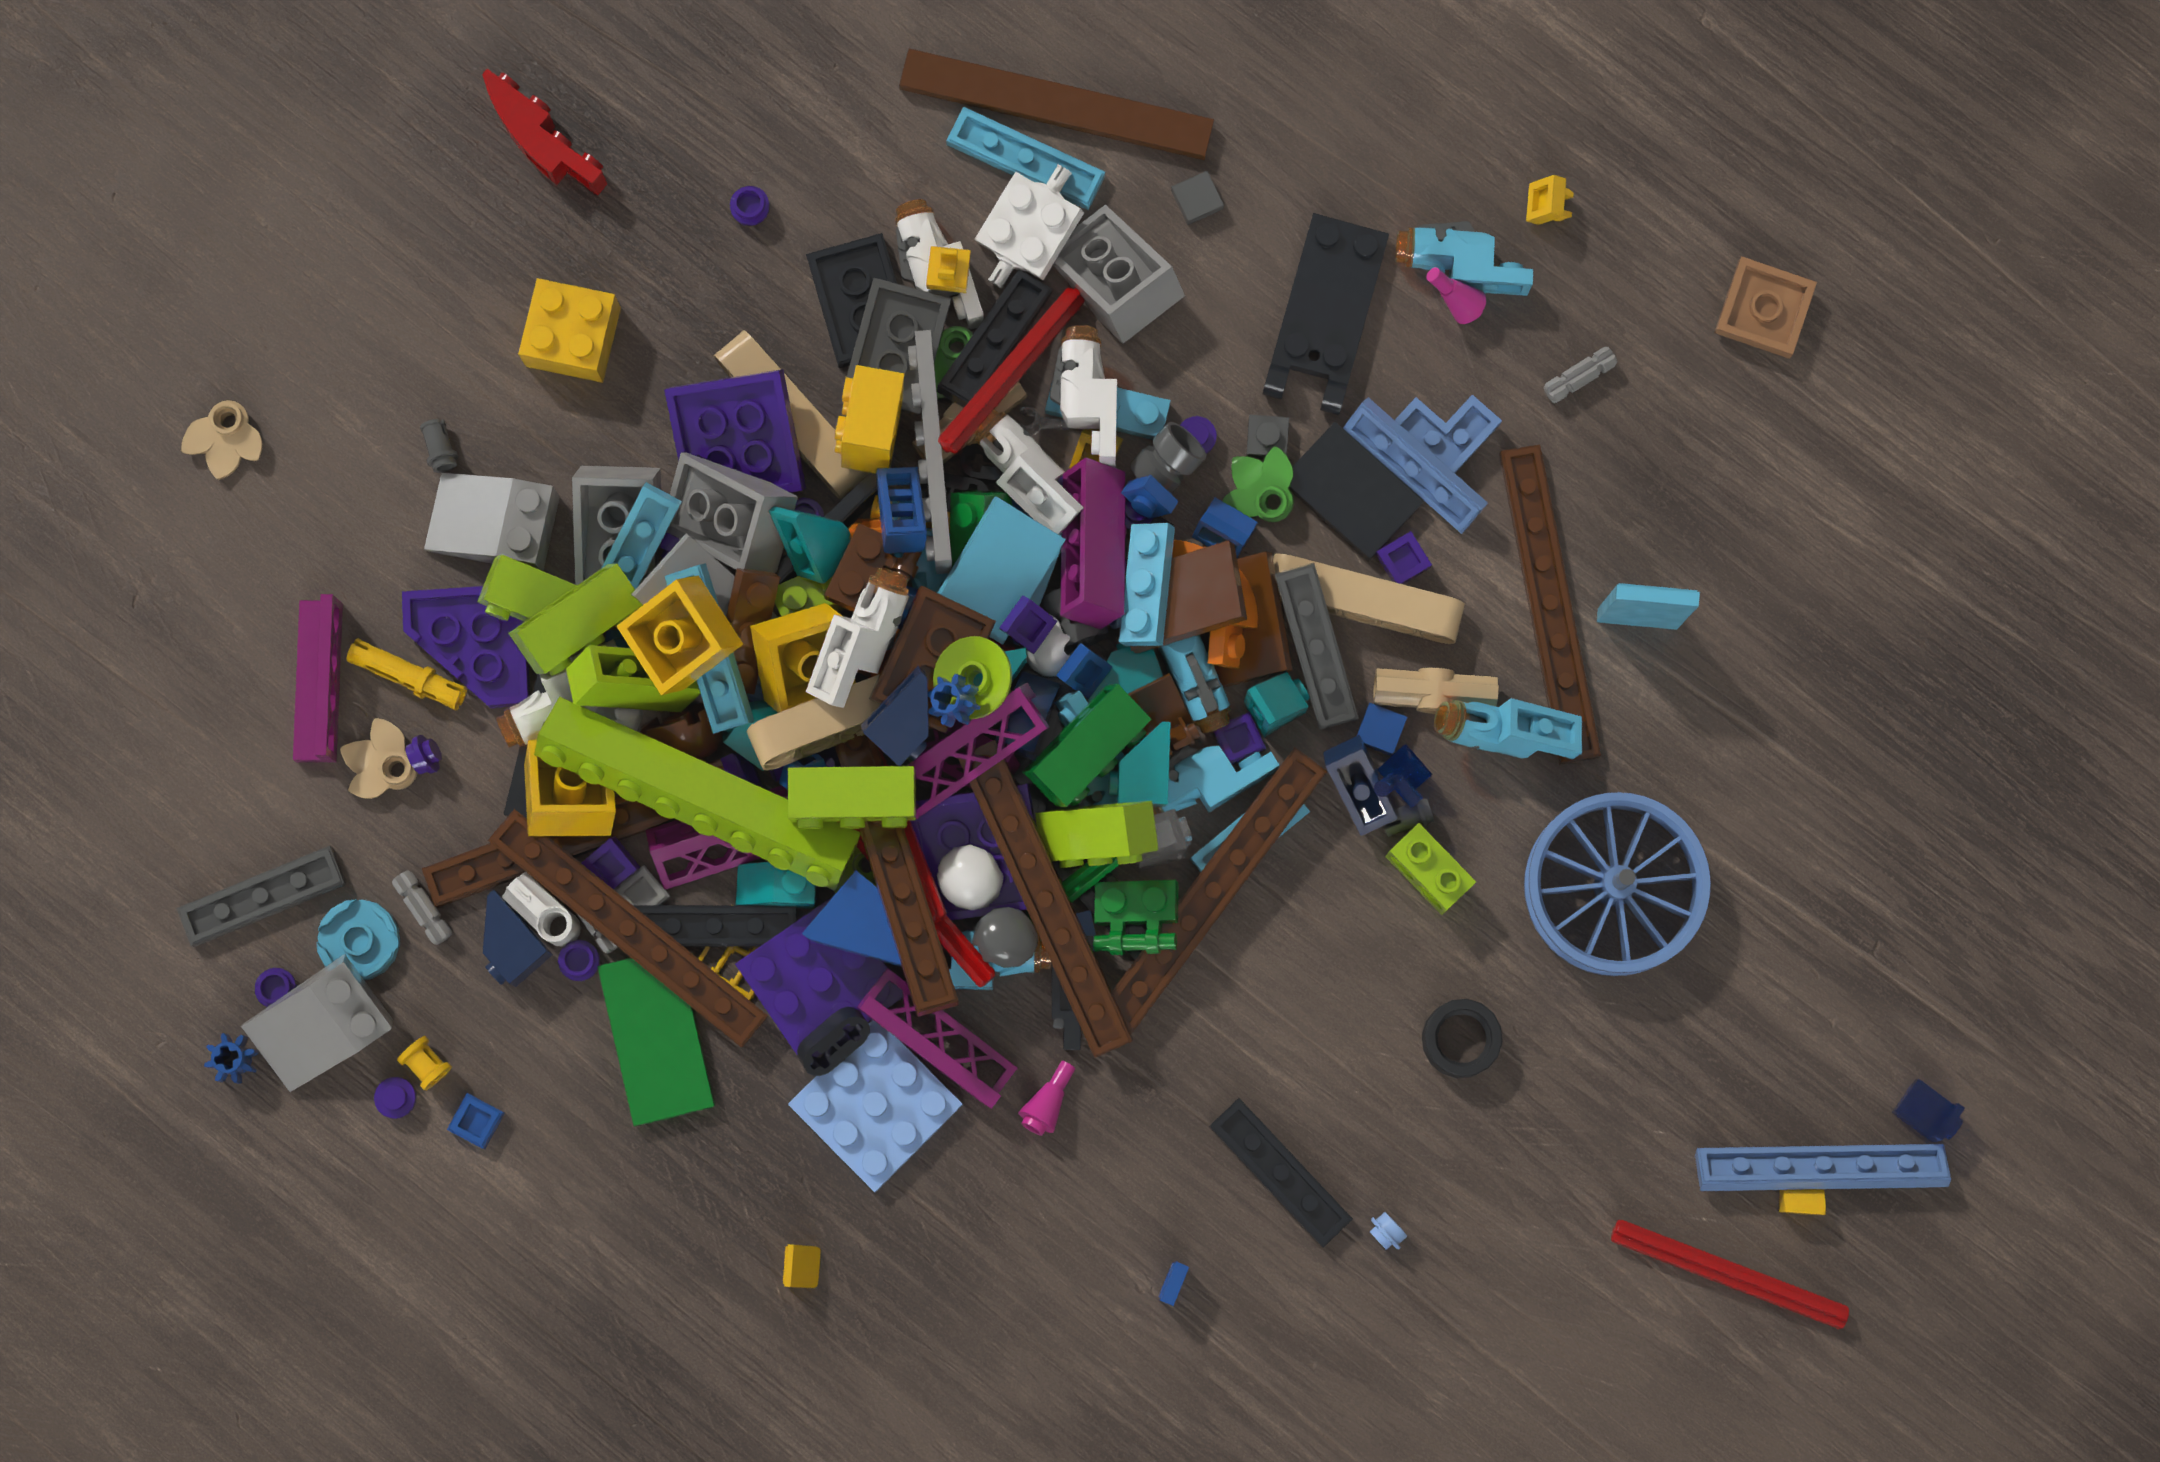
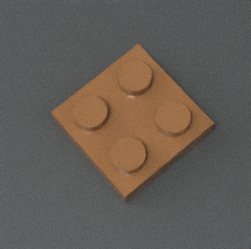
(1765, 307)

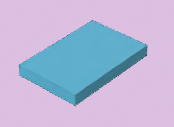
(1001, 563)
(1648, 606)

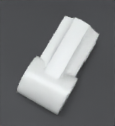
(540, 909)

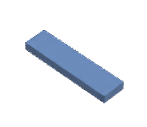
(1415, 465)

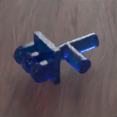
(1404, 774)

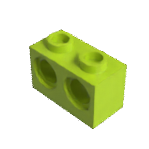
(1430, 869)

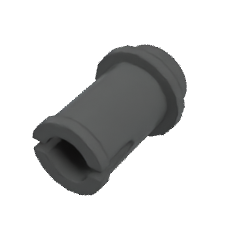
(438, 444)
(1409, 818)

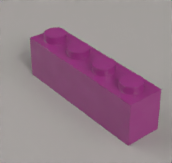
(1094, 545)

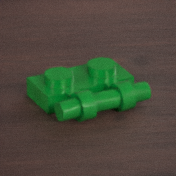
(1135, 904)

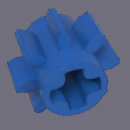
(964, 704)
(222, 1052)

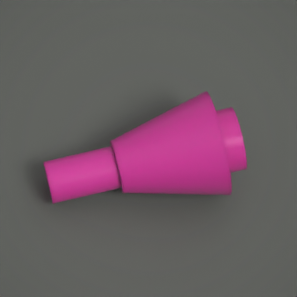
(1461, 299)
(1043, 1108)

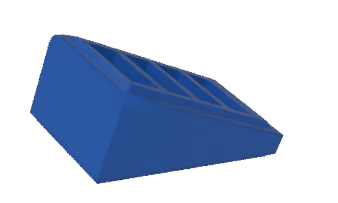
(901, 534)

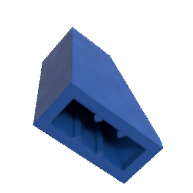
(855, 922)

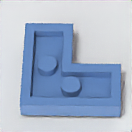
(1458, 437)

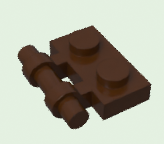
(860, 561)

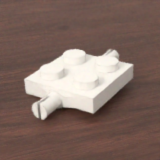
(1029, 226)

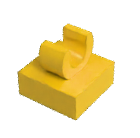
(1547, 200)
(948, 269)

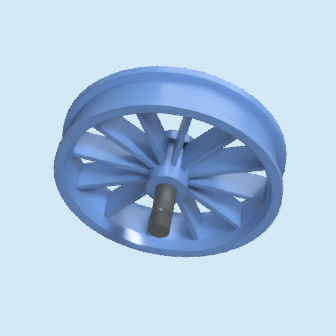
(1617, 884)

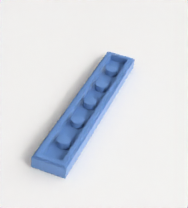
(1822, 1167)

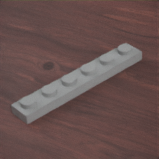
(931, 468)

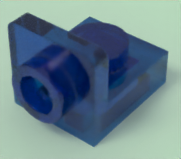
(1929, 1112)

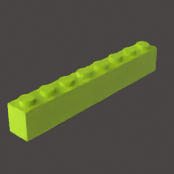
(692, 793)

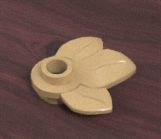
(223, 445)
(374, 760)

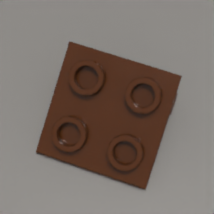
(1164, 704)

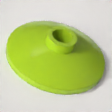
(975, 656)

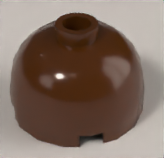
(686, 732)

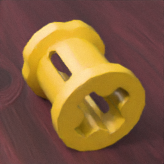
(424, 1063)

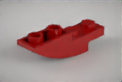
(530, 129)

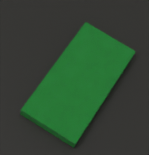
(654, 1044)

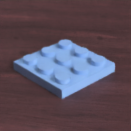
(876, 1107)

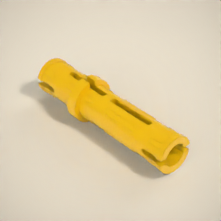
(418, 679)

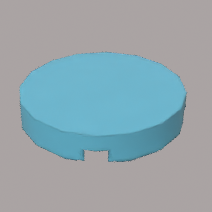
(362, 933)

